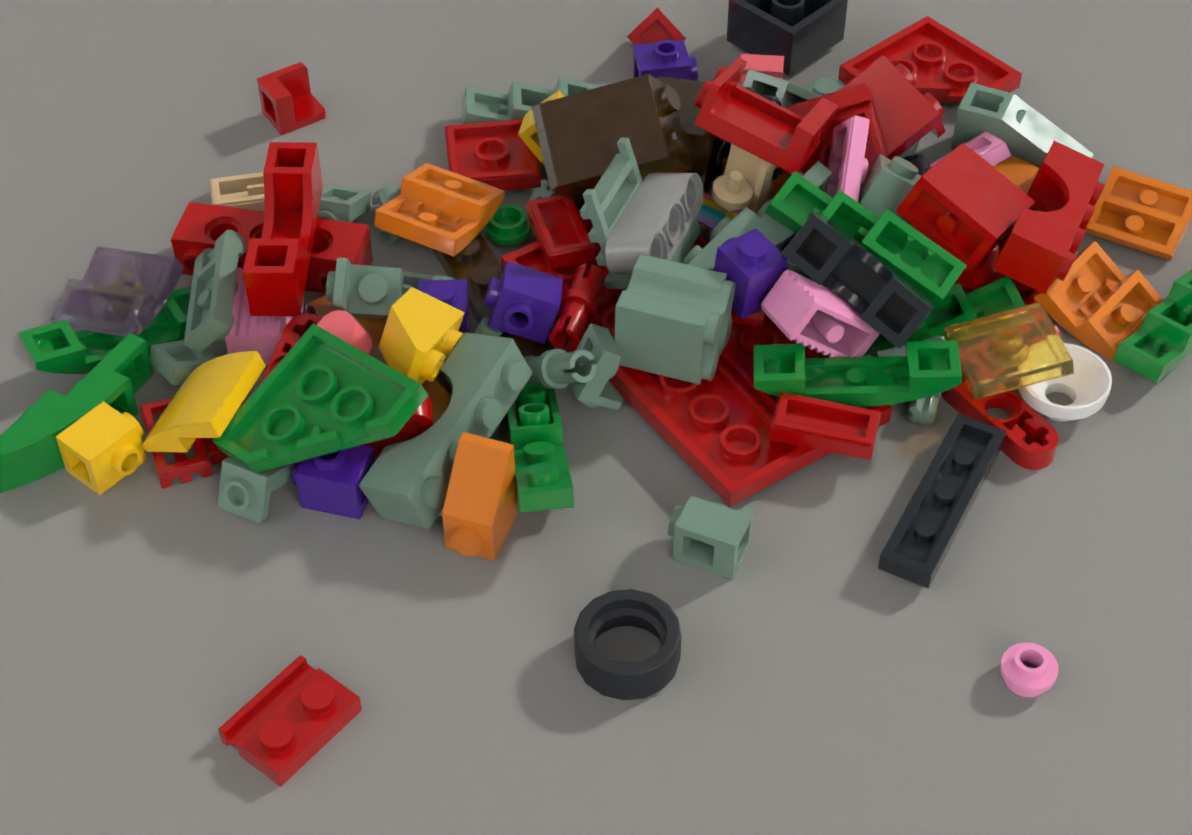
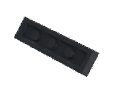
(942, 501)

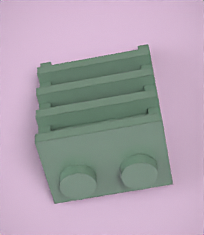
(609, 200)

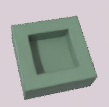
(176, 360)

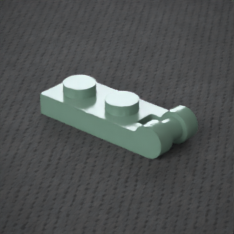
(213, 292)

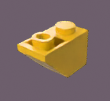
(420, 335)

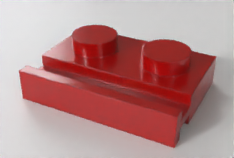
(290, 720)

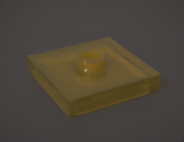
(1010, 350)

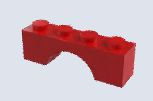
(1046, 240)
(280, 259)

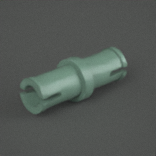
(559, 368)

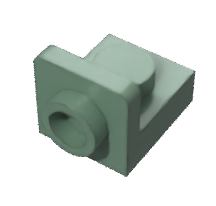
(343, 203)
(364, 289)
(607, 356)
(249, 492)

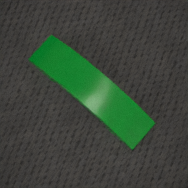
(63, 351)
(859, 381)

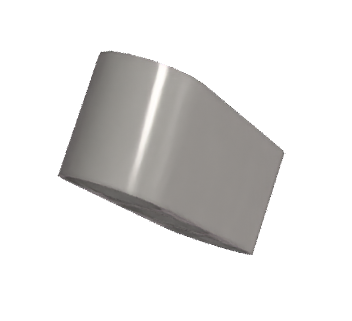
(654, 220)

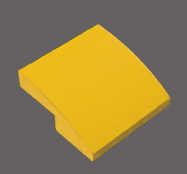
(205, 402)

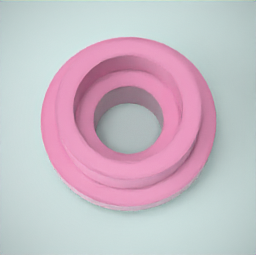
(1025, 680)

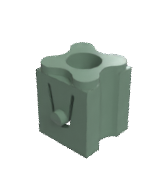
(674, 319)

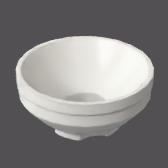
(1086, 387)

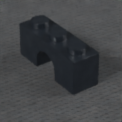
(860, 277)

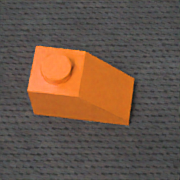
(480, 497)

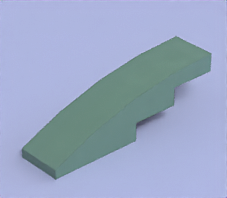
(491, 106)

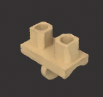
(744, 182)

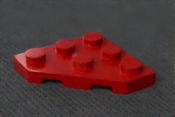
(938, 62)

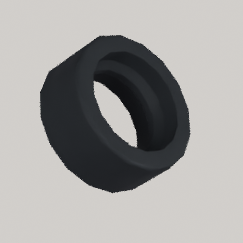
(632, 679)

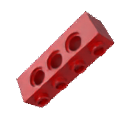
(333, 239)

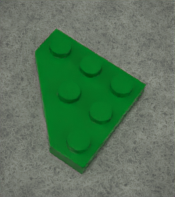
(319, 403)

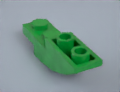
(30, 443)
(539, 451)

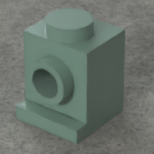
(711, 535)

